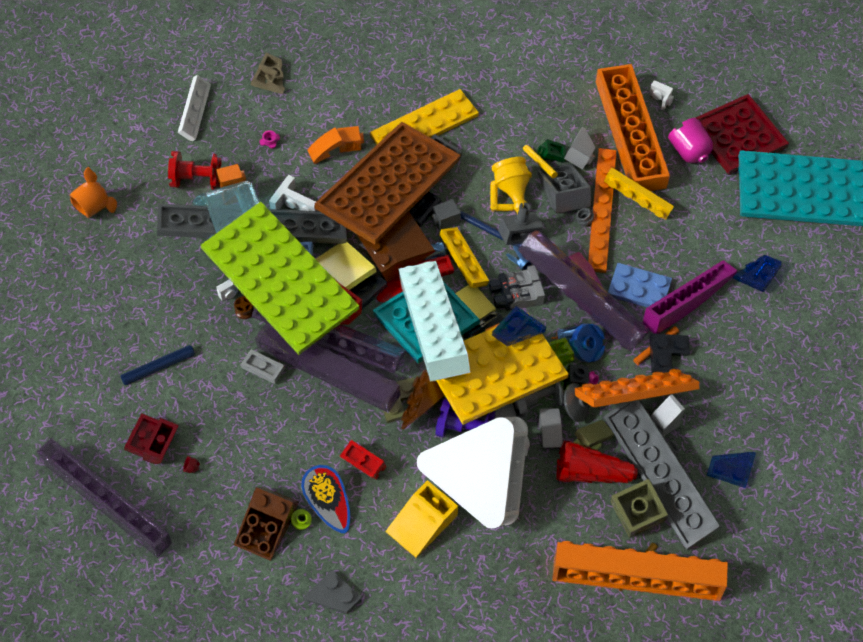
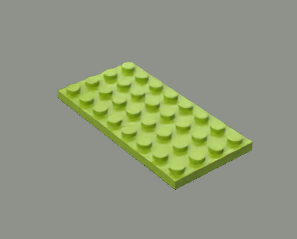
(280, 277)

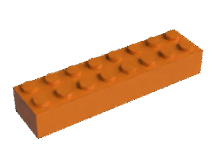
(632, 127)
(640, 571)

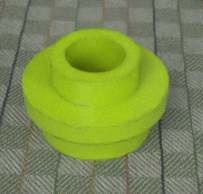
(298, 524)

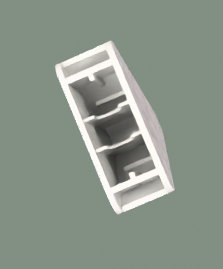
(482, 469)

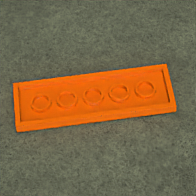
(636, 388)

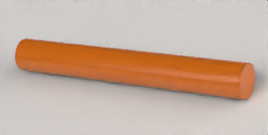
(646, 353)

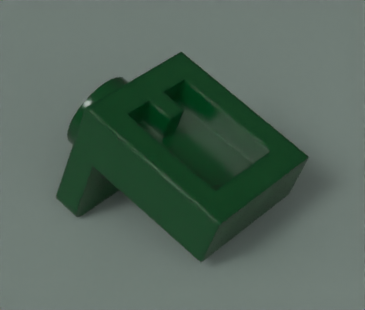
(552, 150)

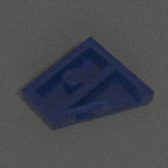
(759, 273)
(517, 327)
(732, 468)

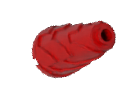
(590, 465)

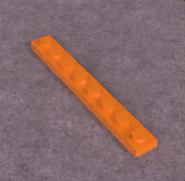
(602, 212)

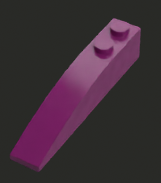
(687, 297)

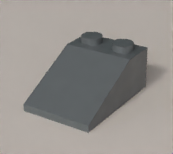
(567, 190)

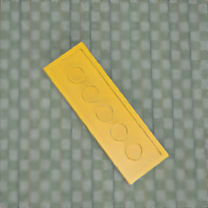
(434, 117)

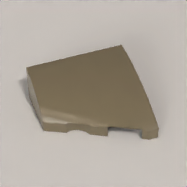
(271, 70)

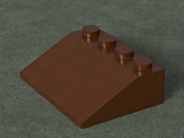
(399, 247)

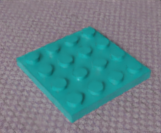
(397, 320)

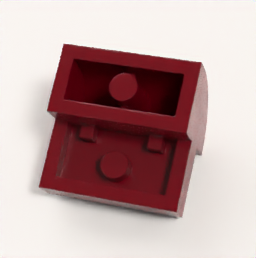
(151, 438)

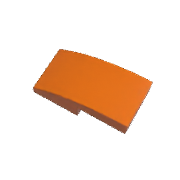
(320, 148)

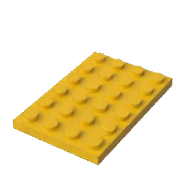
(500, 374)

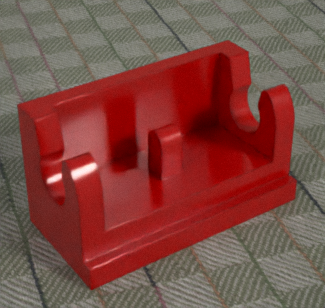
(363, 459)

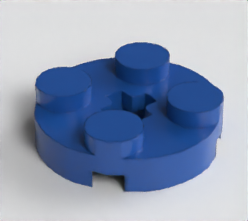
(579, 342)

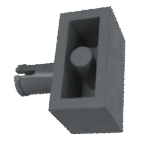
(517, 227)

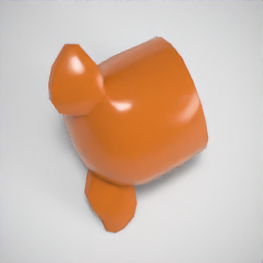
(91, 196)

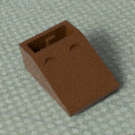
(423, 397)
(265, 522)

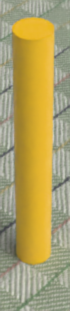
(544, 165)

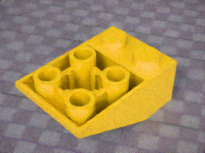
(422, 519)

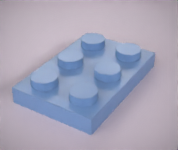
(638, 285)

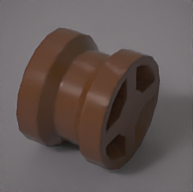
(243, 303)

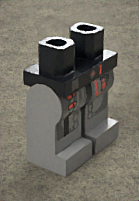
(517, 289)

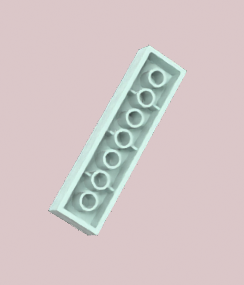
(434, 321)

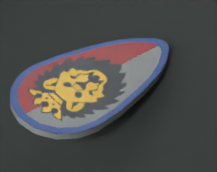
(327, 497)

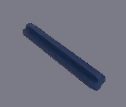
(157, 365)

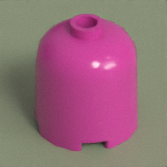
(691, 141)

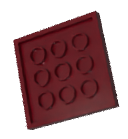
(740, 127)

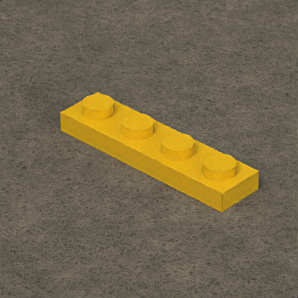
(638, 193)
(464, 257)

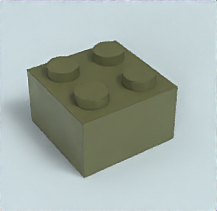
(639, 508)

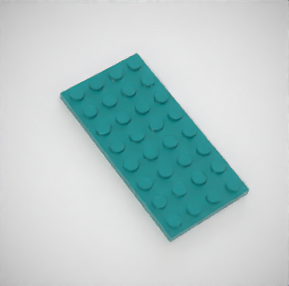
(801, 188)

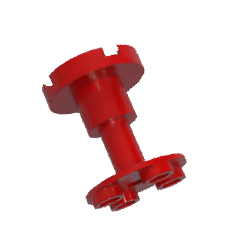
(187, 170)

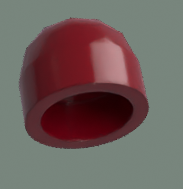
(191, 465)

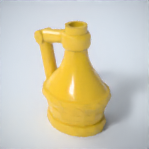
(511, 178)

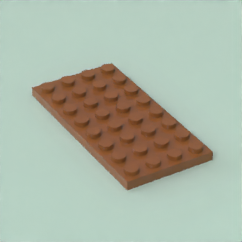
(387, 182)

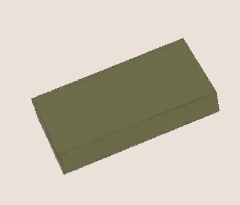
(594, 433)

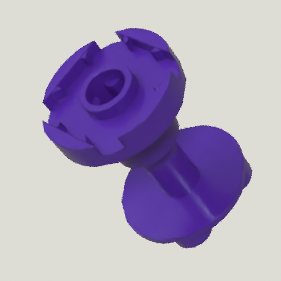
(449, 420)

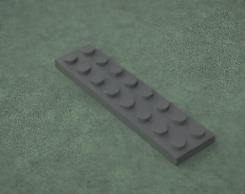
(657, 462)

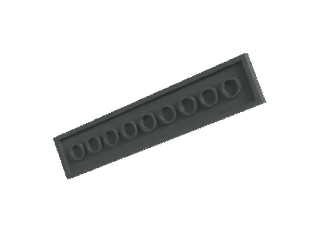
(197, 222)

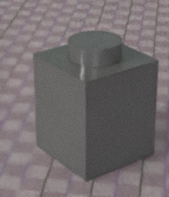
(446, 214)

